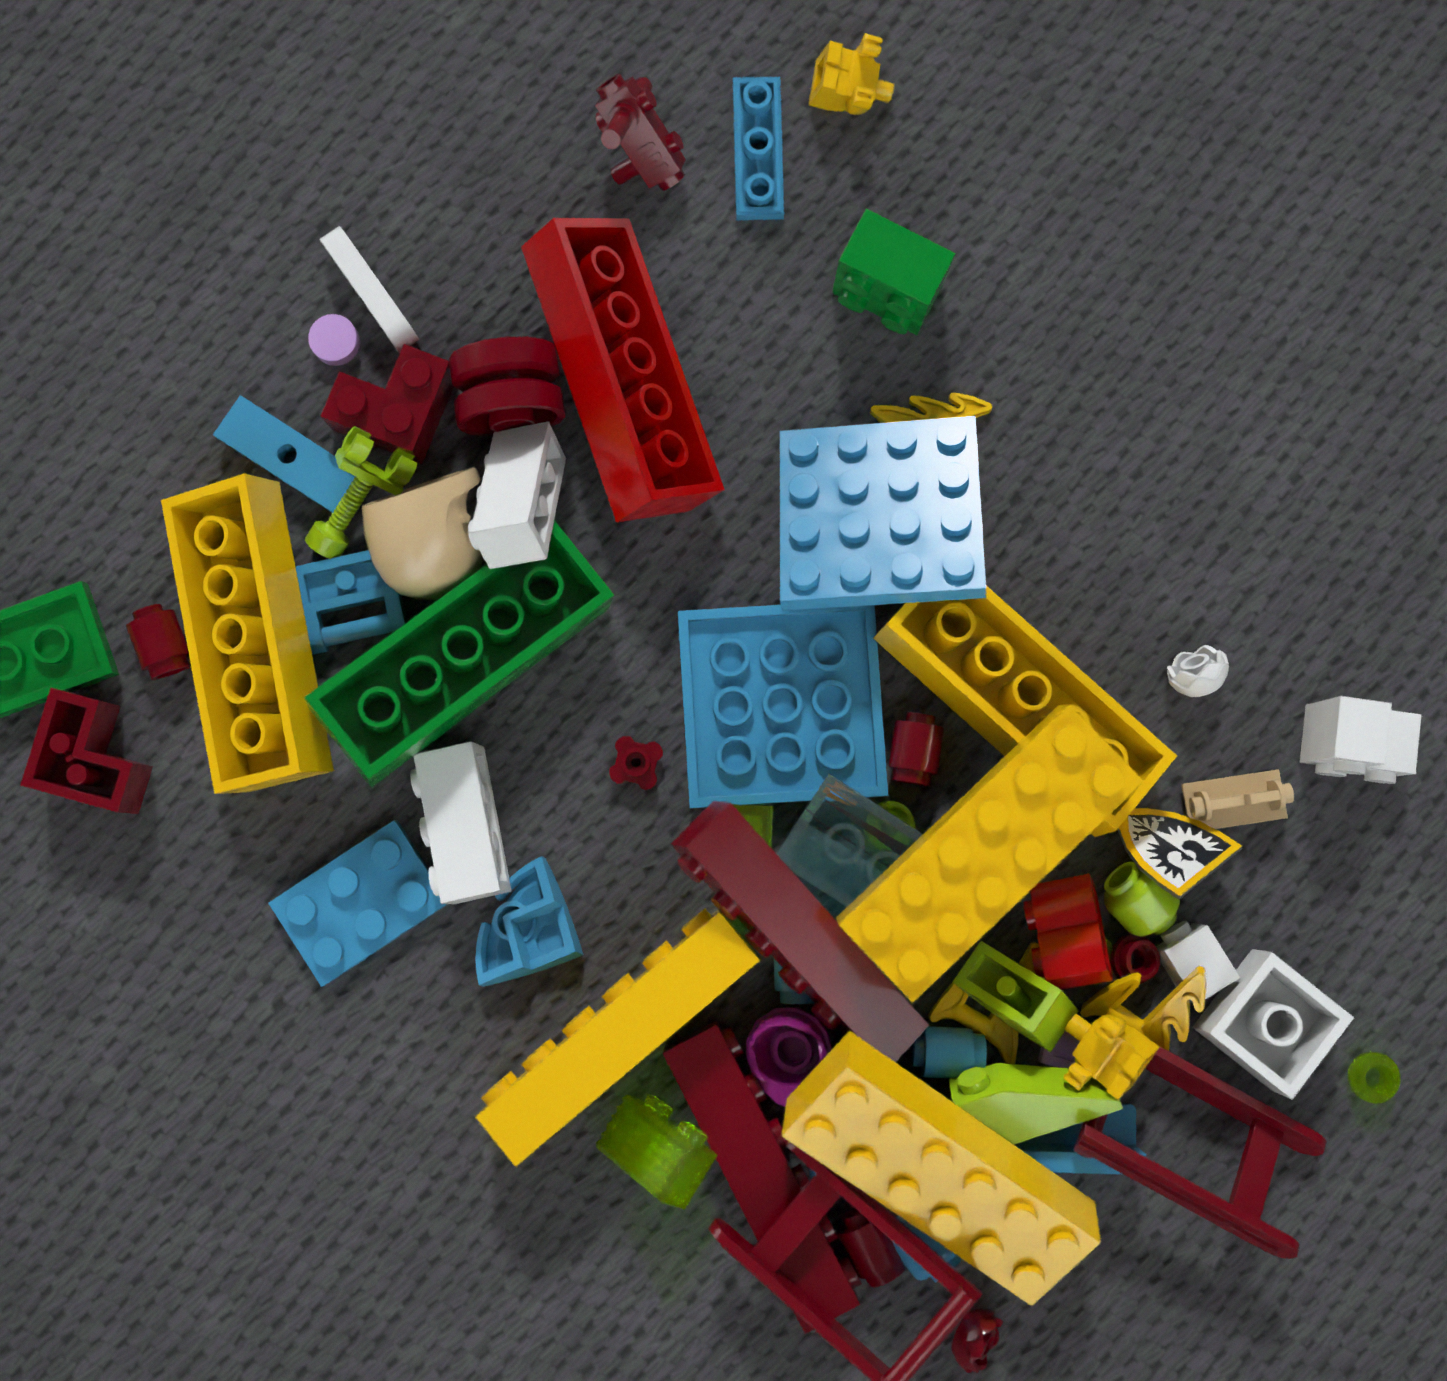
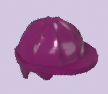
(785, 1050)

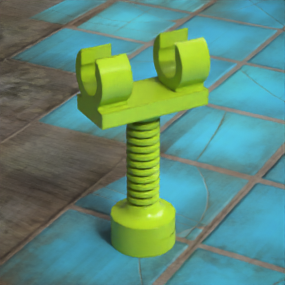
(329, 536)

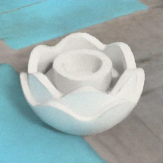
(1198, 672)

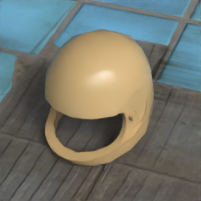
(423, 536)

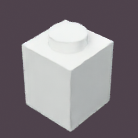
(1195, 946)

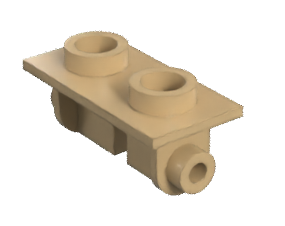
(1238, 799)

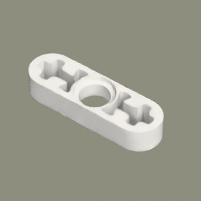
(369, 288)

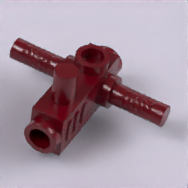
(630, 121)

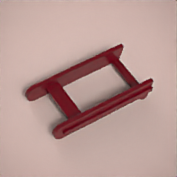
(1249, 1192)
(796, 1223)

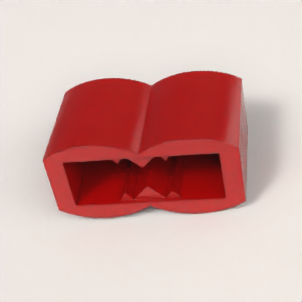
(1069, 932)

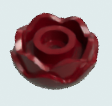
(975, 1338)

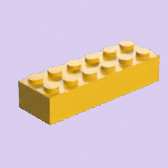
(246, 634)
(1011, 678)
(988, 850)
(614, 1039)
(941, 1169)

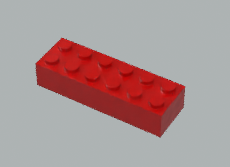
(621, 367)

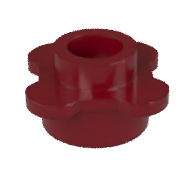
(627, 751)

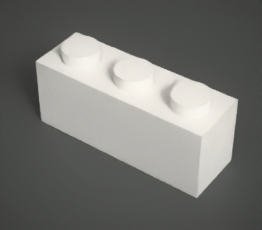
(518, 496)
(460, 823)

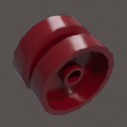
(506, 384)

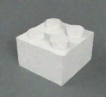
(1273, 1023)

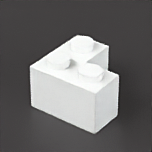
(1360, 739)

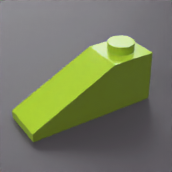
(1028, 1099)

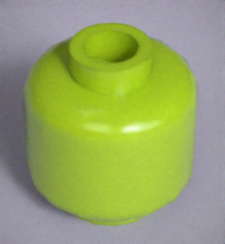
(1139, 902)

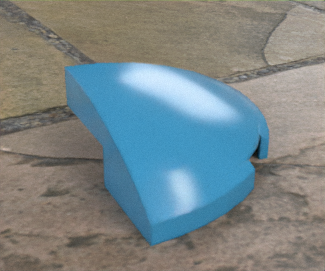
(527, 930)

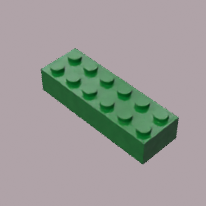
(456, 656)

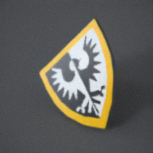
(1174, 848)

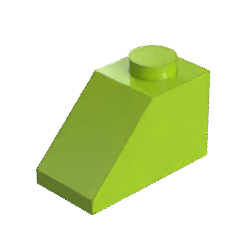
(1016, 996)

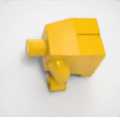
(849, 78)
(1109, 1053)

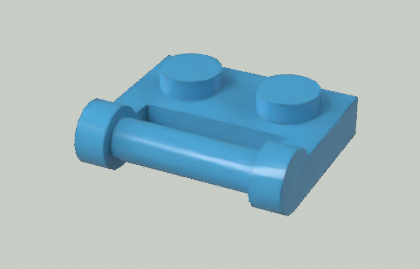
(341, 585)

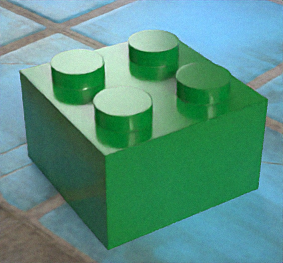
(891, 273)

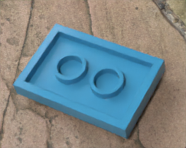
(357, 903)

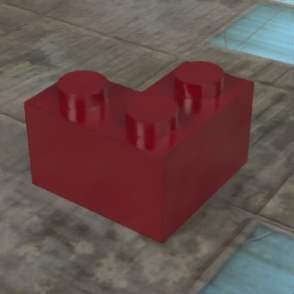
(403, 412)
(72, 756)

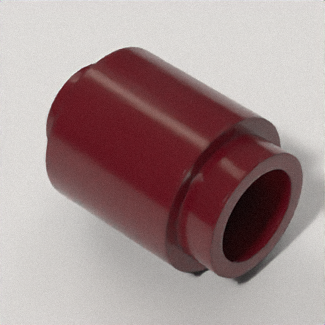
(158, 641)
(916, 749)
(869, 1250)

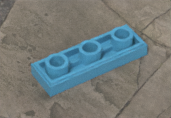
(758, 171)
(266, 443)

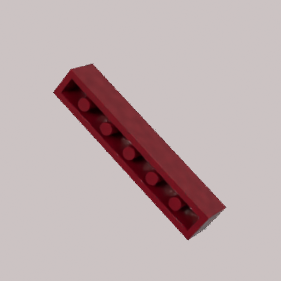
(795, 930)
(754, 1160)

